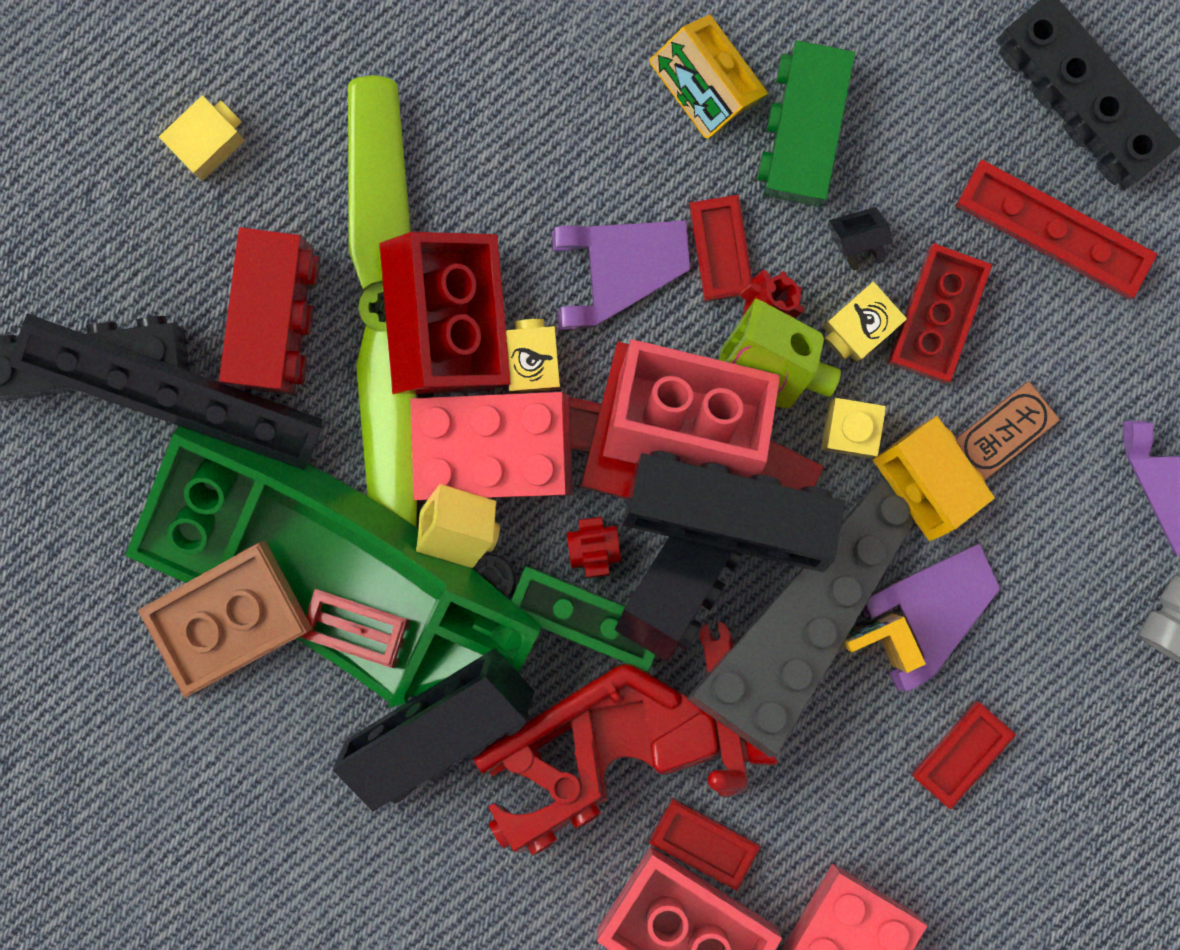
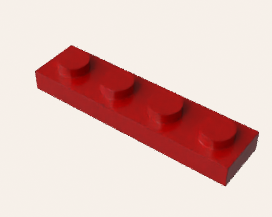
(1056, 229)

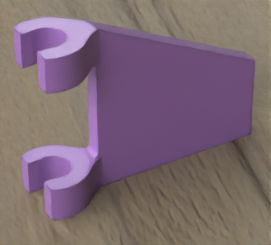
(624, 265)
(1157, 476)
(938, 608)

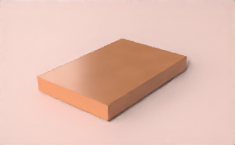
(225, 619)

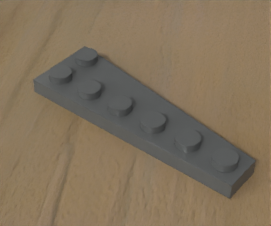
(787, 649)

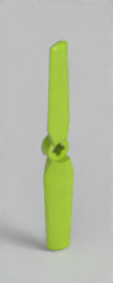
(375, 214)

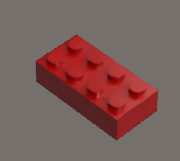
(939, 313)

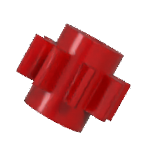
(778, 292)
(593, 547)

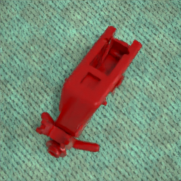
(613, 719)

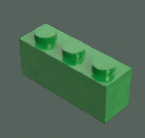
(806, 123)
(577, 615)

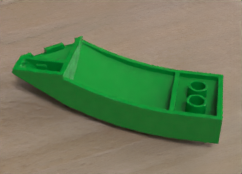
(329, 538)

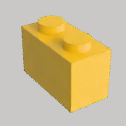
(934, 478)

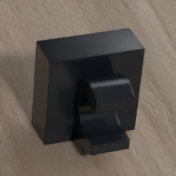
(861, 233)

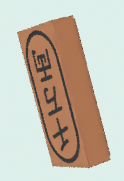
(1006, 430)

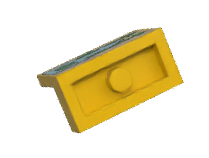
(707, 75)
(895, 638)

